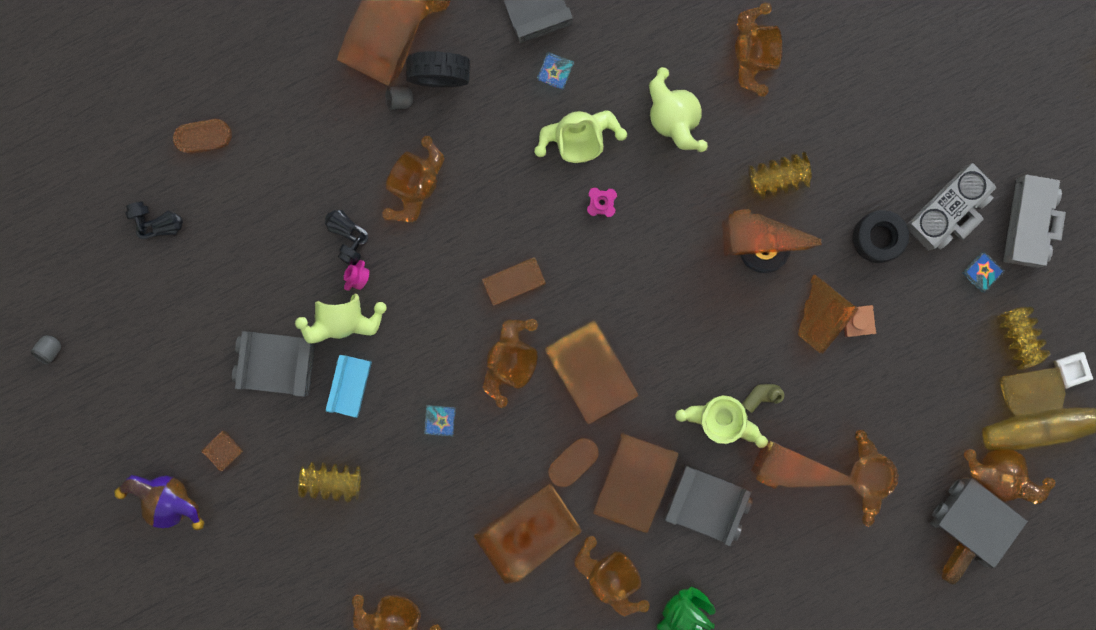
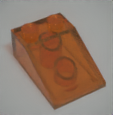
(381, 37)
(757, 234)
(591, 372)
(785, 467)
(635, 482)
(527, 534)

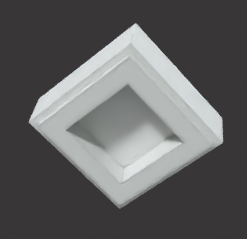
(1074, 369)

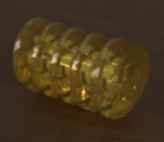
(780, 175)
(1024, 337)
(329, 482)

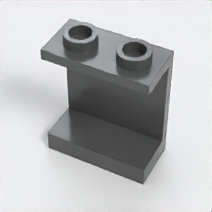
(537, 17)
(273, 363)
(708, 505)
(978, 521)

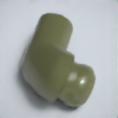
(763, 393)

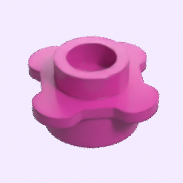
(595, 207)
(356, 276)

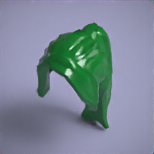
(683, 613)

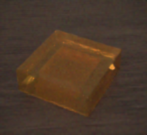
(222, 451)

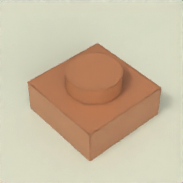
(861, 323)

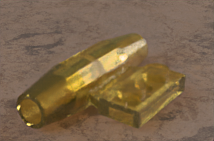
(1039, 418)

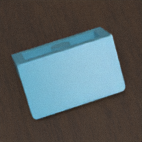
(348, 386)

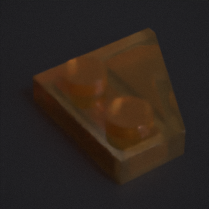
(825, 315)

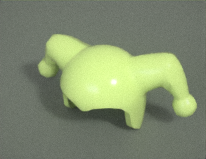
(675, 113)
(579, 135)
(340, 321)
(723, 421)

